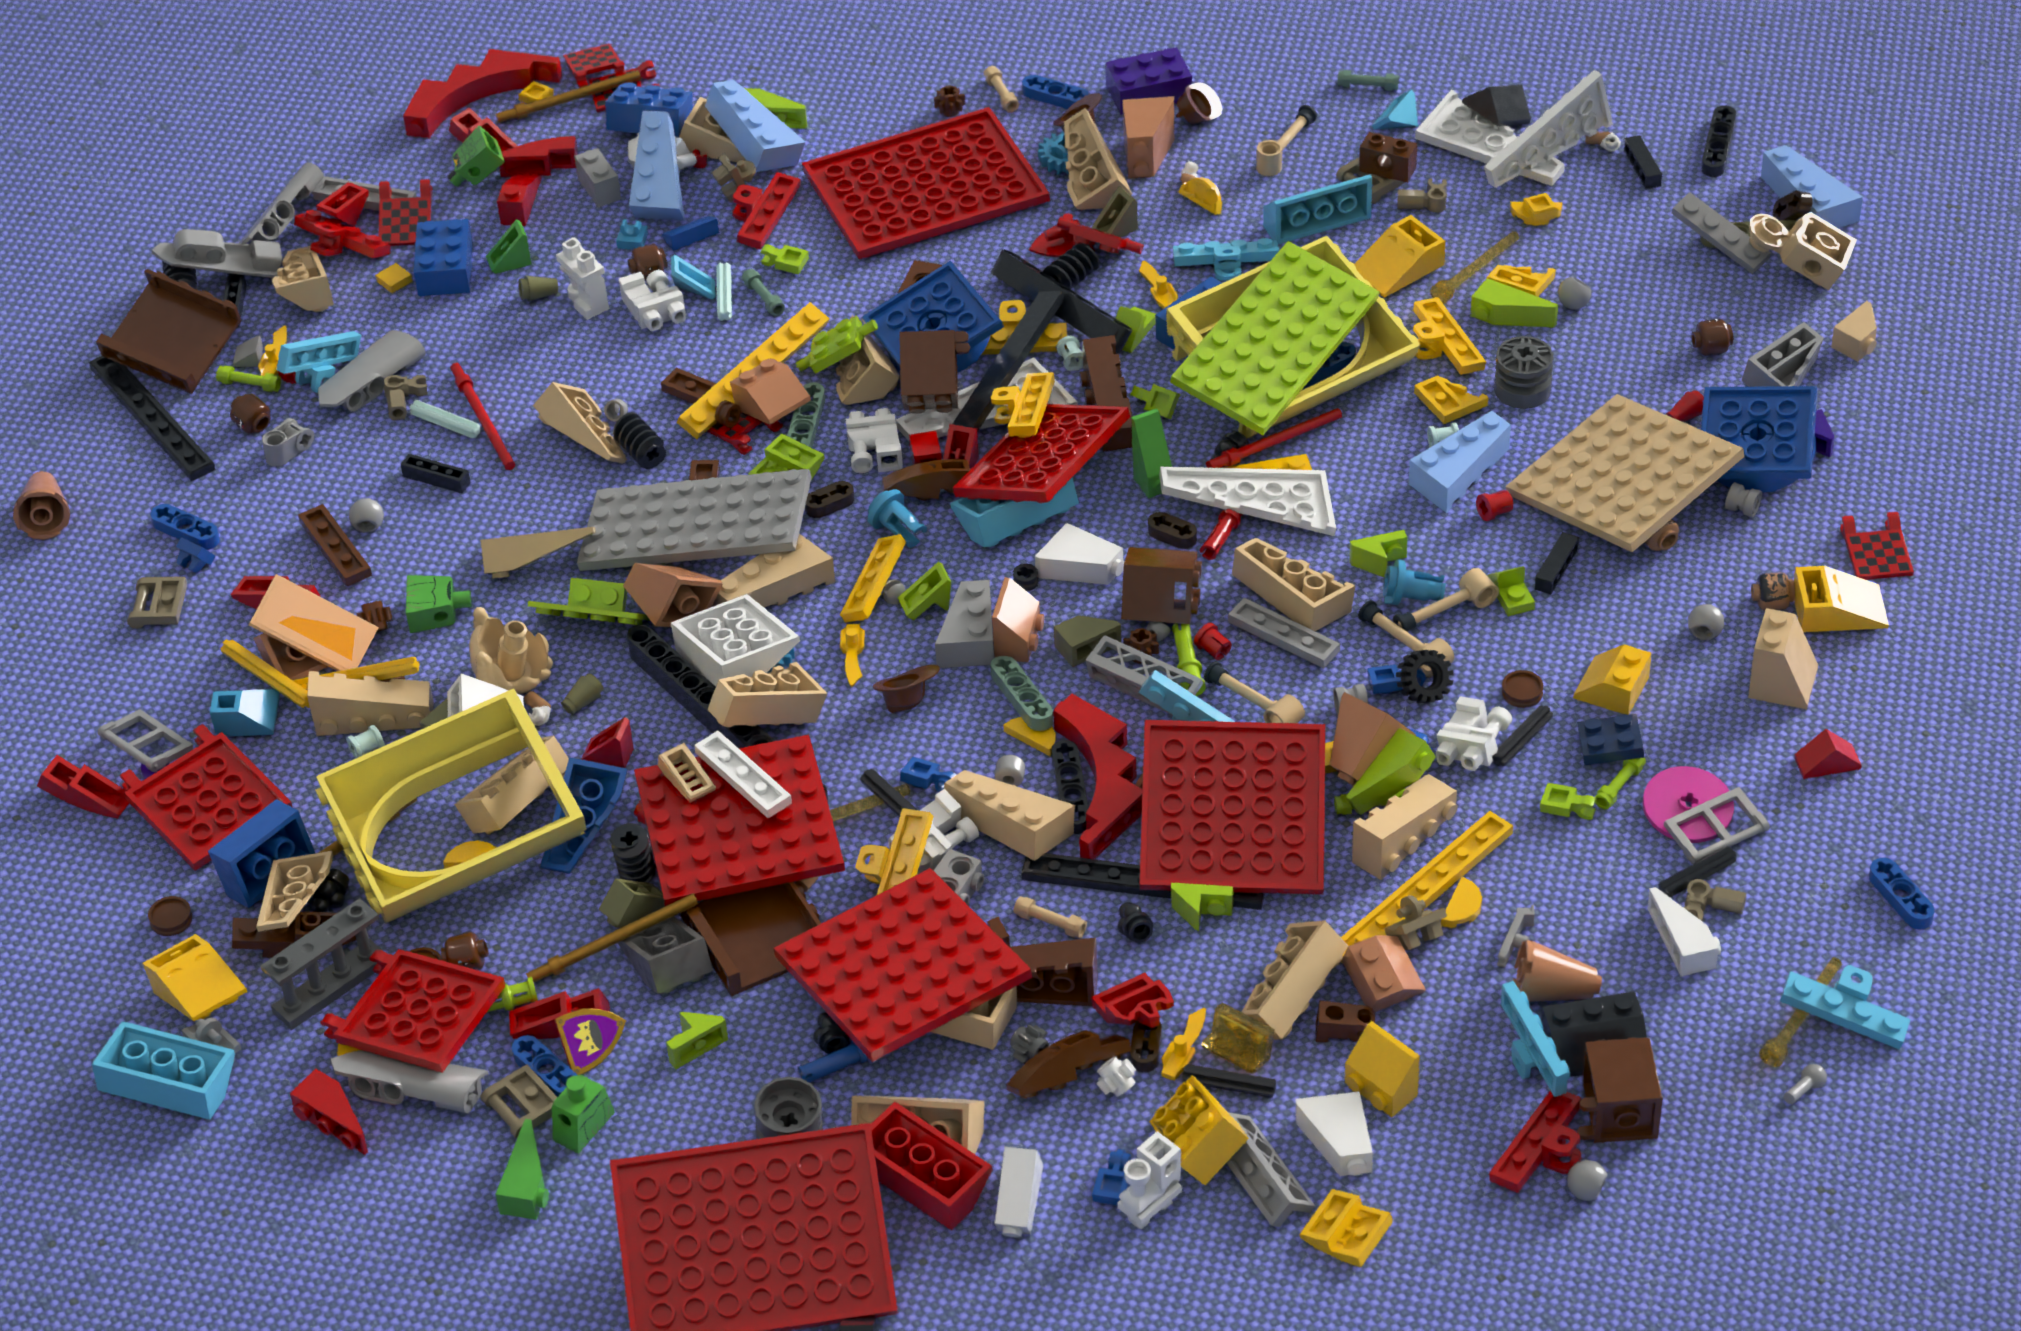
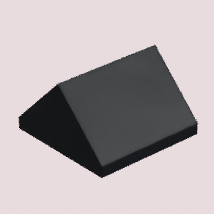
(1500, 105)

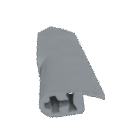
(299, 188)
(209, 252)
(365, 375)
(392, 1080)

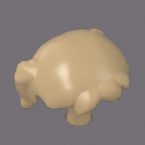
(508, 653)

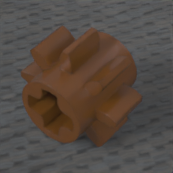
(949, 101)
(376, 614)
(1143, 641)

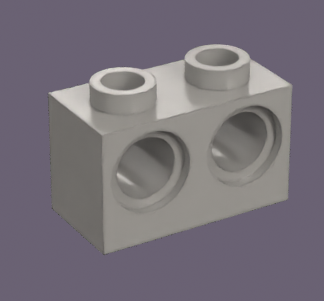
(961, 873)

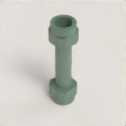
(1346, 78)
(753, 280)

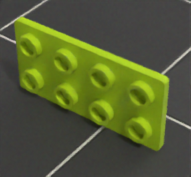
(593, 597)

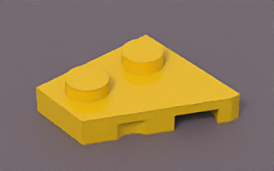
(1522, 278)
(1448, 399)

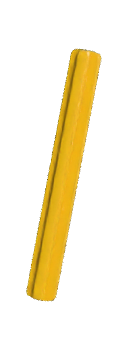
(380, 671)
(265, 672)

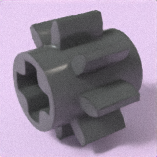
(1028, 1042)

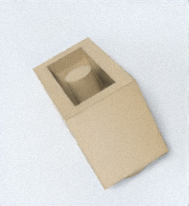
(1856, 333)

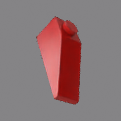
(518, 197)

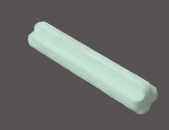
(724, 297)
(445, 419)

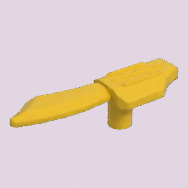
(1161, 290)
(270, 358)
(852, 643)
(1180, 1051)

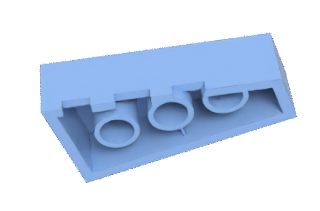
(753, 127)
(656, 171)
(1832, 200)
(1459, 460)

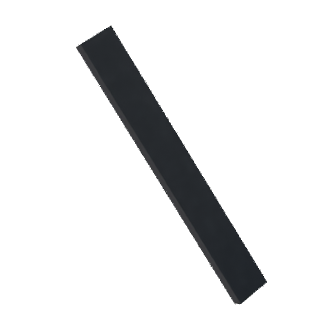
(1010, 358)
(153, 417)
(1107, 877)

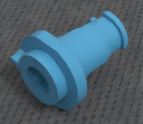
(888, 511)
(1411, 584)

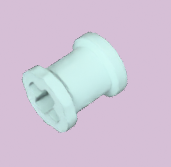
(1071, 353)
(1438, 434)
(365, 741)

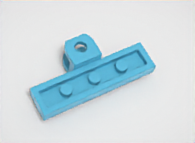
(1225, 256)
(317, 356)
(1179, 701)
(1846, 1005)
(1533, 1046)

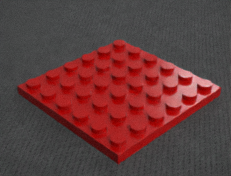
(1233, 806)
(725, 842)
(902, 964)

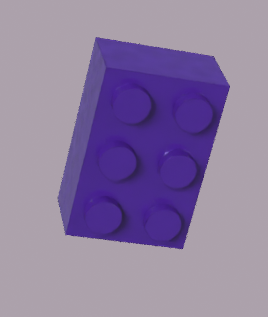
(1147, 76)

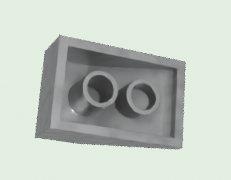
(668, 955)

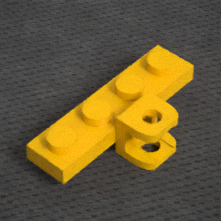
(1444, 335)
(1046, 342)
(1024, 406)
(903, 858)

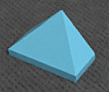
(1399, 113)
(691, 279)

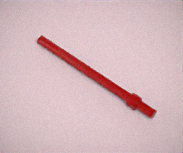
(465, 386)
(1233, 456)

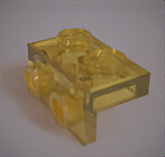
(1239, 1038)

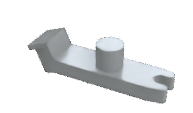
(1523, 918)

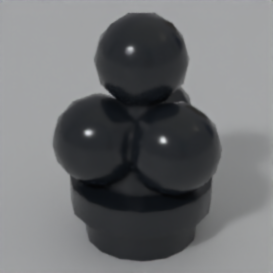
(1230, 440)
(331, 891)
(1134, 923)
(829, 1034)

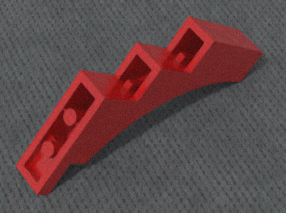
(497, 74)
(1101, 741)

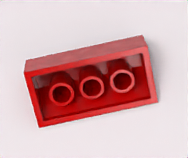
(927, 1166)

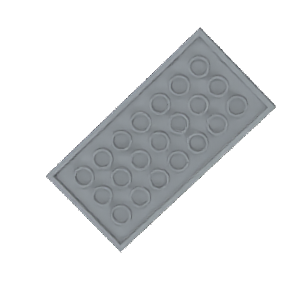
(695, 519)

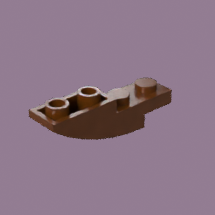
(927, 478)
(276, 940)
(1057, 1062)

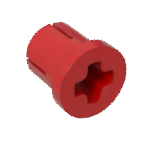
(1494, 504)
(1212, 641)

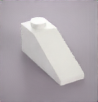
(1684, 935)

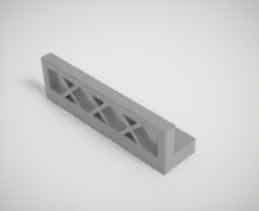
(1130, 681)
(1267, 1176)

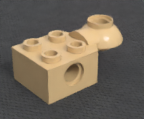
(1809, 248)

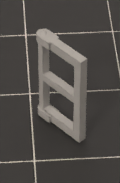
(154, 764)
(1705, 809)

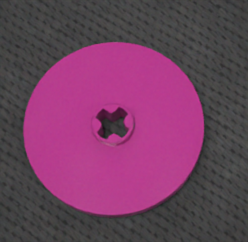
(1673, 787)

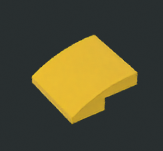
(1346, 1227)

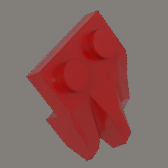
(1133, 1001)

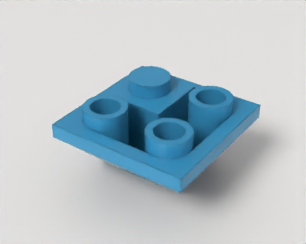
(244, 712)

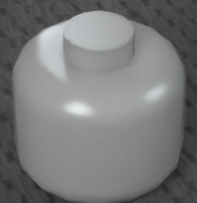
(1010, 770)

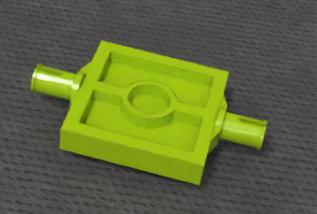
(836, 344)

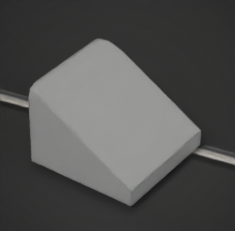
(248, 353)

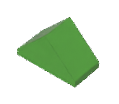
(510, 251)

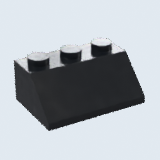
(1591, 1020)

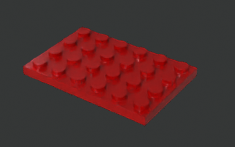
(1044, 462)

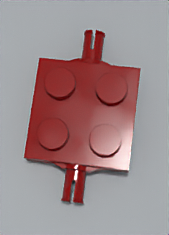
(1107, 241)

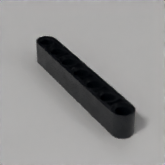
(1074, 309)

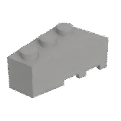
(1784, 360)
(967, 630)

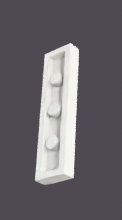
(743, 774)

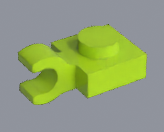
(785, 259)
(1159, 398)
(1564, 799)

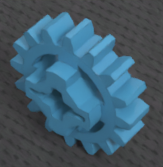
(1054, 153)

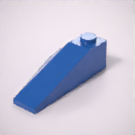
(596, 792)

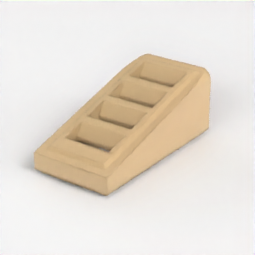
(682, 754)

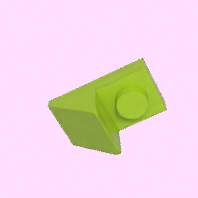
(1139, 321)
(1375, 551)
(928, 589)
(1512, 591)
(1199, 899)
(699, 1036)

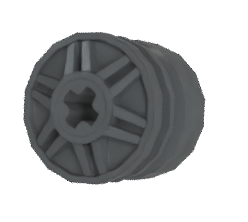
(1523, 372)
(787, 1108)

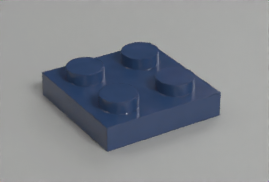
(1610, 739)

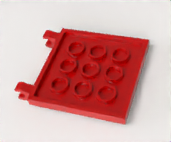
(201, 796)
(416, 1009)

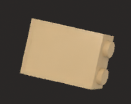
(1782, 662)

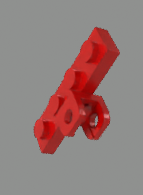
(763, 209)
(336, 235)
(1541, 1140)

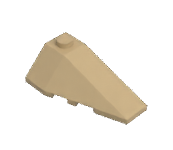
(705, 134)
(1090, 164)
(303, 280)
(865, 374)
(577, 416)
(515, 552)
(290, 888)
(956, 1118)

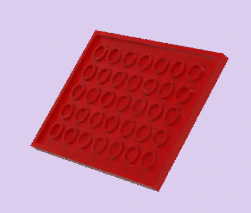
(925, 182)
(754, 1234)

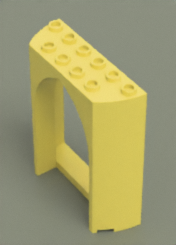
(1382, 334)
(378, 784)

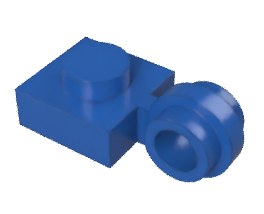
(1384, 678)
(924, 773)
(1111, 1181)

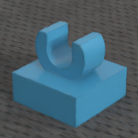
(631, 235)

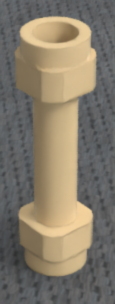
(1008, 99)
(1027, 908)

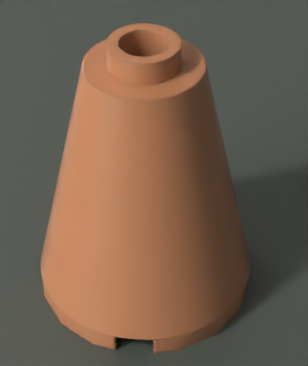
(41, 507)
(1552, 975)

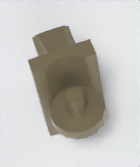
(737, 174)
(1414, 919)

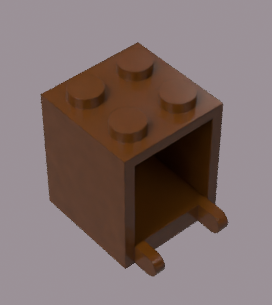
(930, 369)
(1150, 585)
(1620, 1091)

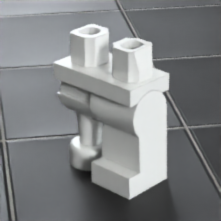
(585, 273)
(656, 307)
(875, 433)
(1471, 734)
(946, 816)
(1151, 1180)

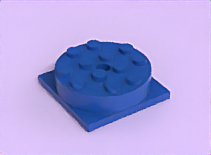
(933, 304)
(1771, 426)

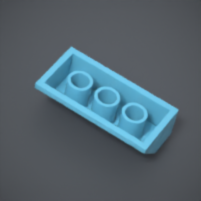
(1319, 210)
(994, 520)
(164, 1070)

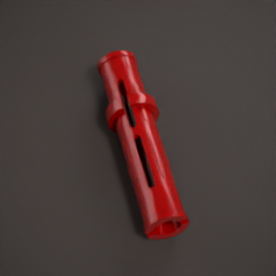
(1226, 523)

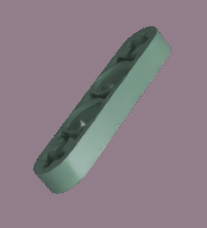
(808, 422)
(1026, 691)

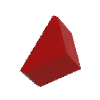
(345, 203)
(962, 444)
(611, 745)
(1826, 756)

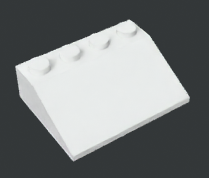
(732, 639)

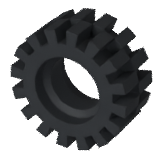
(1440, 676)

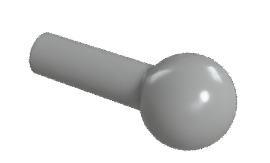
(1811, 1077)

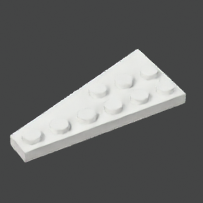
(1555, 131)
(1470, 134)
(939, 422)
(1276, 495)

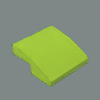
(789, 454)

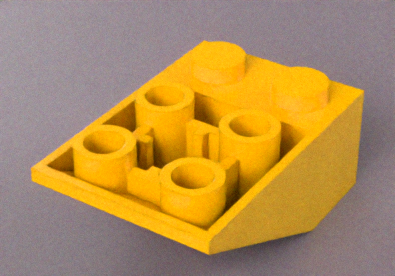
(1401, 256)
(1836, 601)
(193, 978)
(1200, 1129)

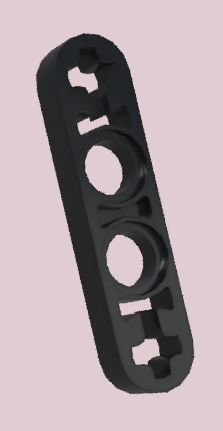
(1718, 141)
(1070, 786)

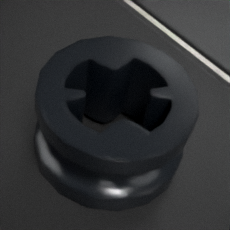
(1029, 571)

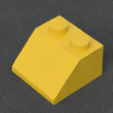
(1615, 679)
(1383, 1070)

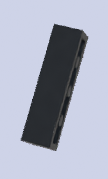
(1642, 162)
(235, 291)
(435, 473)
(1556, 563)

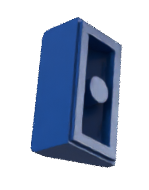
(691, 232)

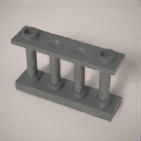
(334, 980)

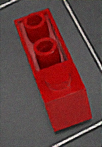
(326, 1106)

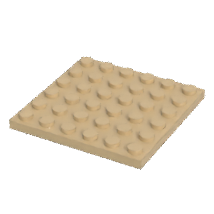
(1625, 472)

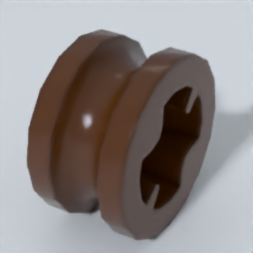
(727, 413)

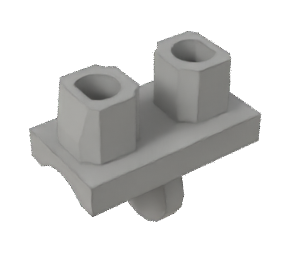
(211, 1031)

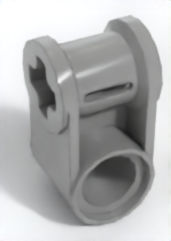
(284, 442)

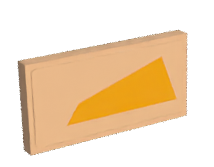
(313, 625)

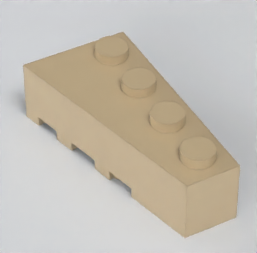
(1012, 814)

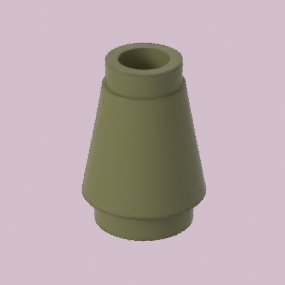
(537, 287)
(582, 693)

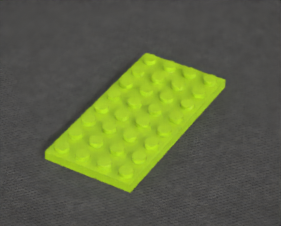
(1274, 338)

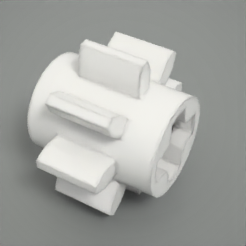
(1116, 1076)

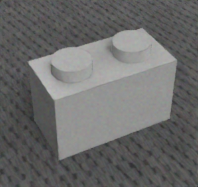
(597, 177)

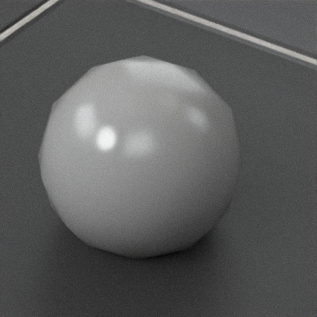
(1574, 293)
(366, 515)
(1706, 621)
(1586, 1180)

